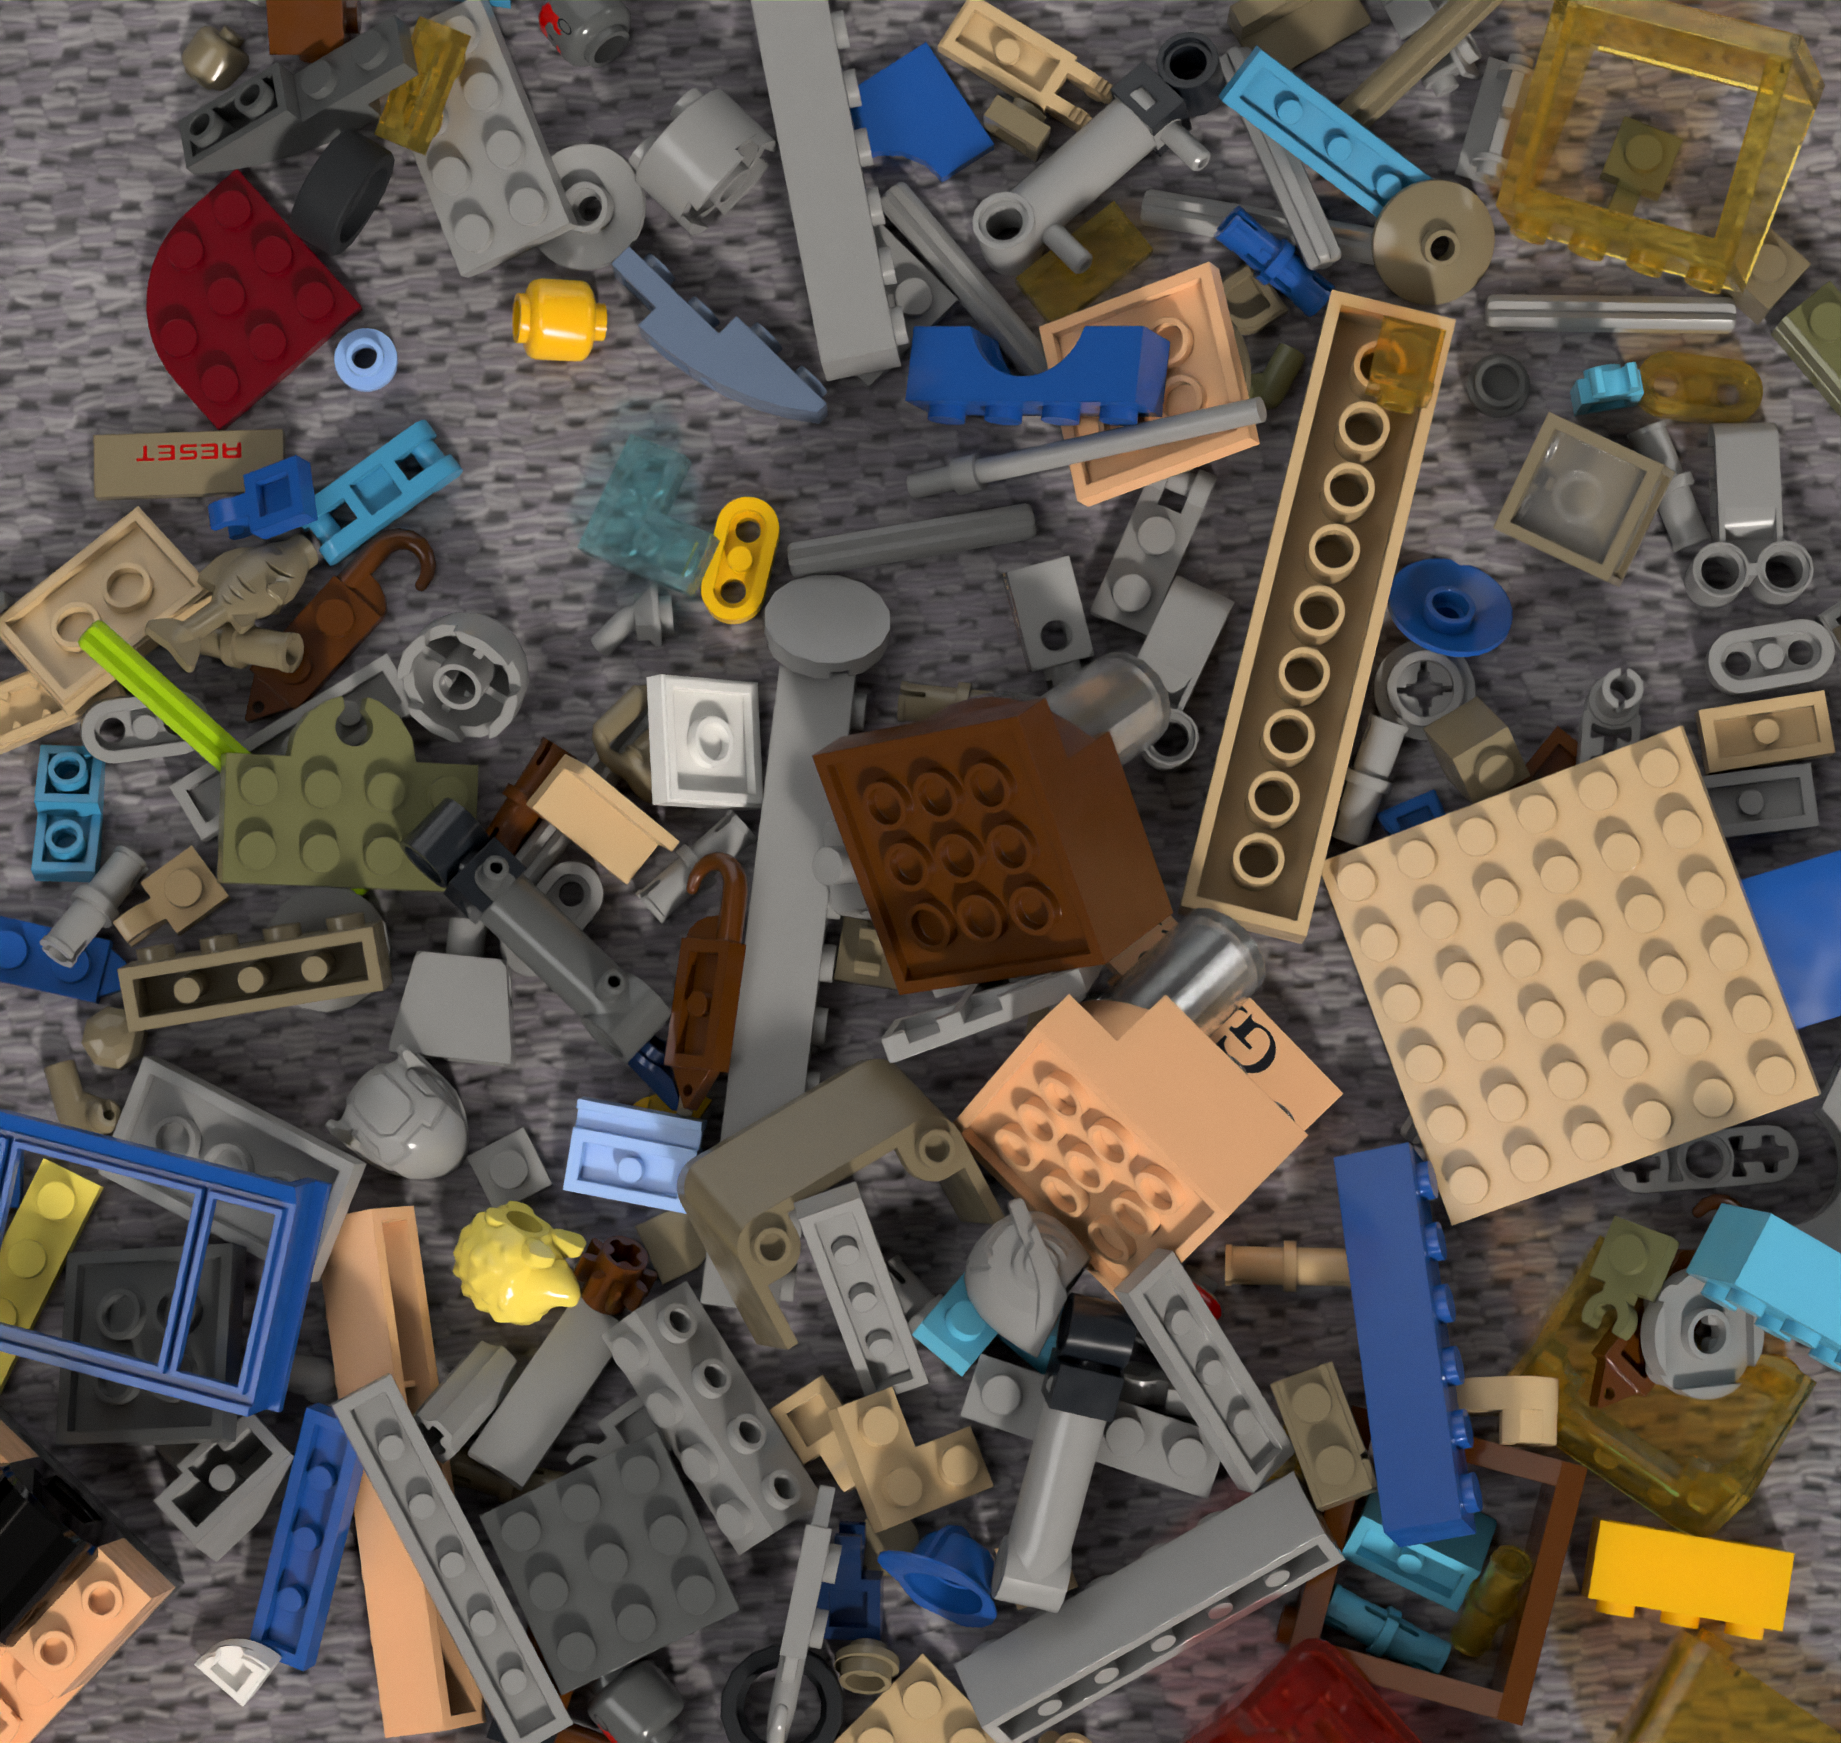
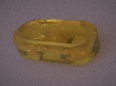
(1696, 388)

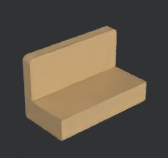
(598, 818)

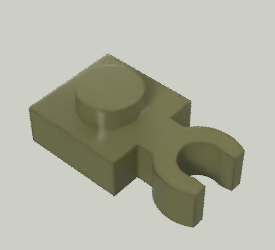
(1631, 1266)

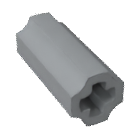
(466, 1398)

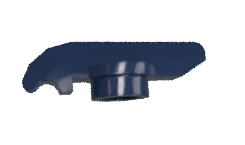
(650, 1067)

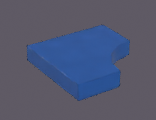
(920, 115)

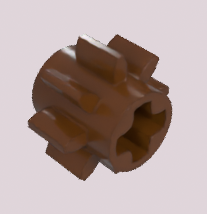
(614, 1275)

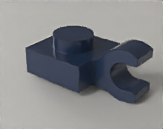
(858, 1594)

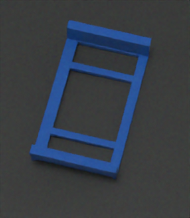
(282, 1291)

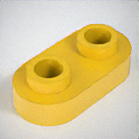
(741, 561)

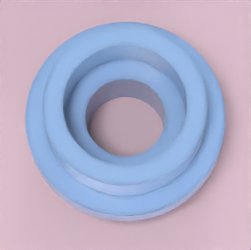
(375, 376)

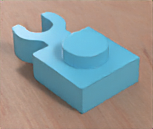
(1607, 389)

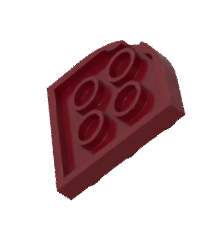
(238, 301)

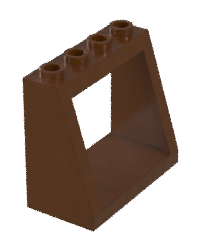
(1522, 1635)

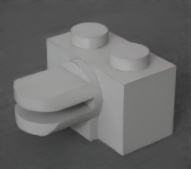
(225, 1485)

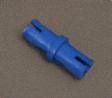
(1274, 261)

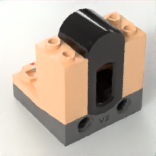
(68, 1585)

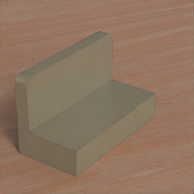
(1295, 28)

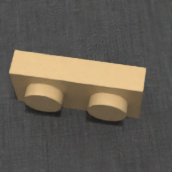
(1765, 732)

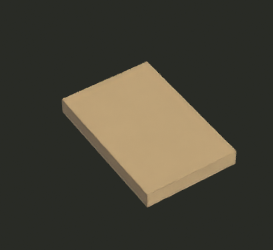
(119, 579)

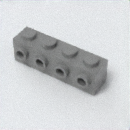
(708, 1418)

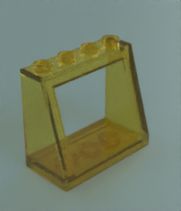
(1687, 42)

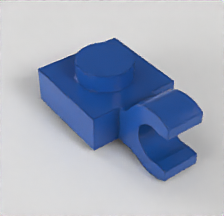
(273, 502)

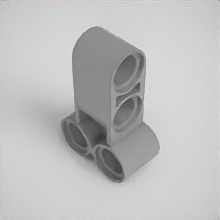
(1749, 520)
(1179, 652)

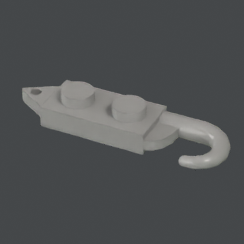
(804, 1621)

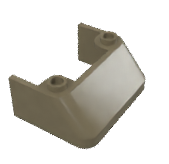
(749, 1181)

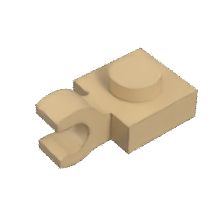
(180, 894)
(809, 1428)

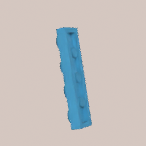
(1318, 132)

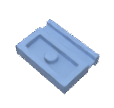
(630, 1153)

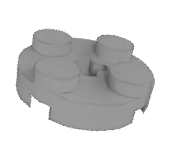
(1670, 1346)

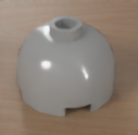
(464, 676)

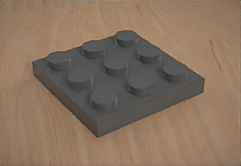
(124, 1306)
(610, 1562)

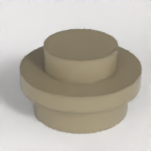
(866, 1666)

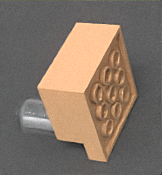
(1130, 1111)

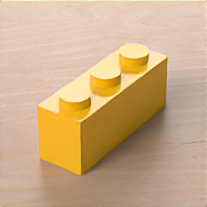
(1687, 1577)

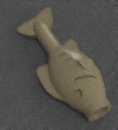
(245, 587)

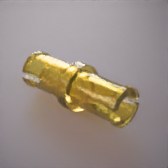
(1491, 1600)

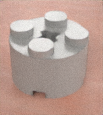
(702, 158)

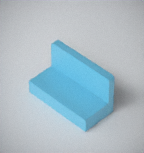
(1431, 1569)

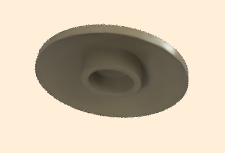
(1409, 227)

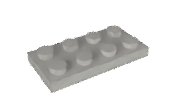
(489, 159)
(199, 1120)

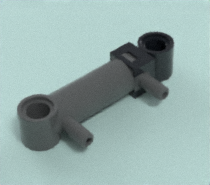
(492, 889)

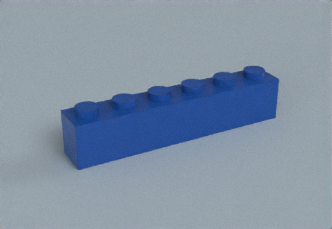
(1406, 1345)

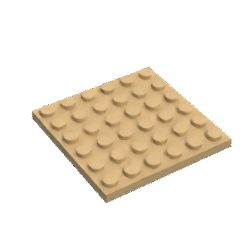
(1569, 976)

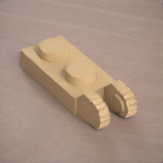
(1020, 61)

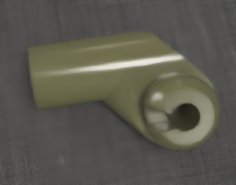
(1277, 377)

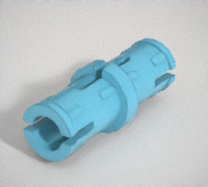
(1385, 1631)

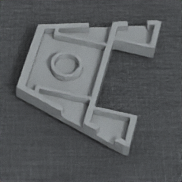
(984, 1007)

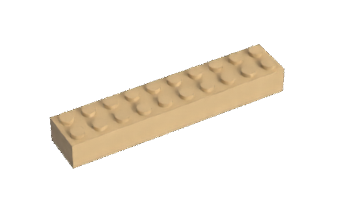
(1311, 633)

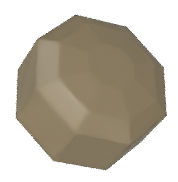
(109, 1041)

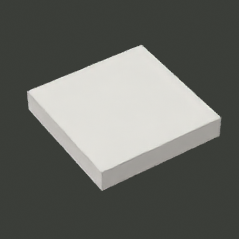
(704, 742)

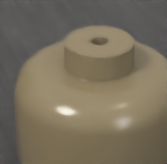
(215, 57)

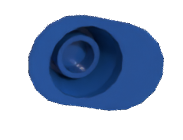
(947, 1576)

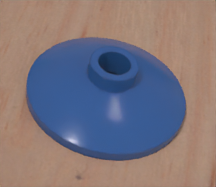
(1450, 607)

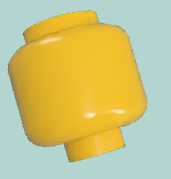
(558, 320)

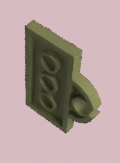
(333, 808)

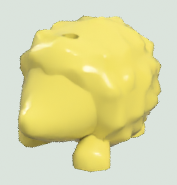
(517, 1264)

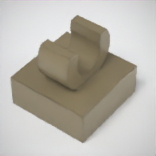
(861, 956)

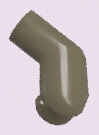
(76, 1106)

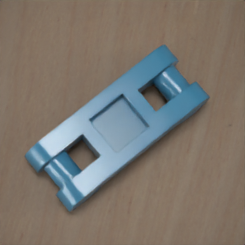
(380, 491)

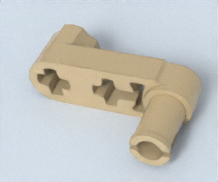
(1524, 1405)

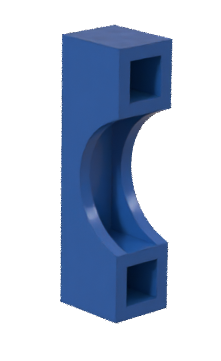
(1106, 375)

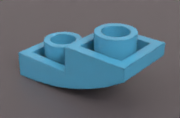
(69, 814)

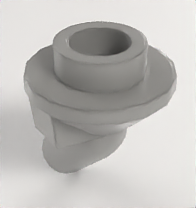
(648, 616)

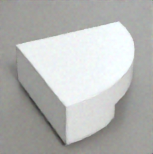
(238, 1666)

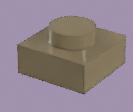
(1018, 126)

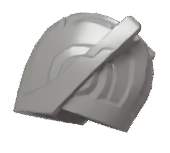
(405, 1119)
(1024, 1275)

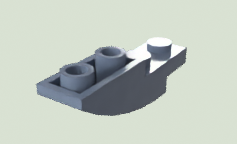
(735, 362)

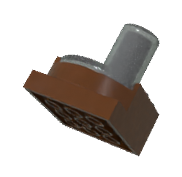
(1005, 828)

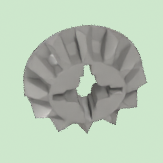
(1401, 670)

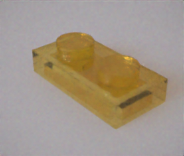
(416, 107)
(1115, 250)

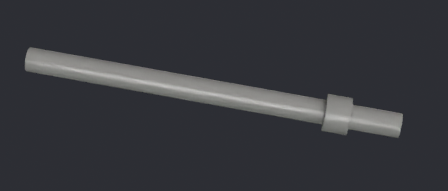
(973, 472)

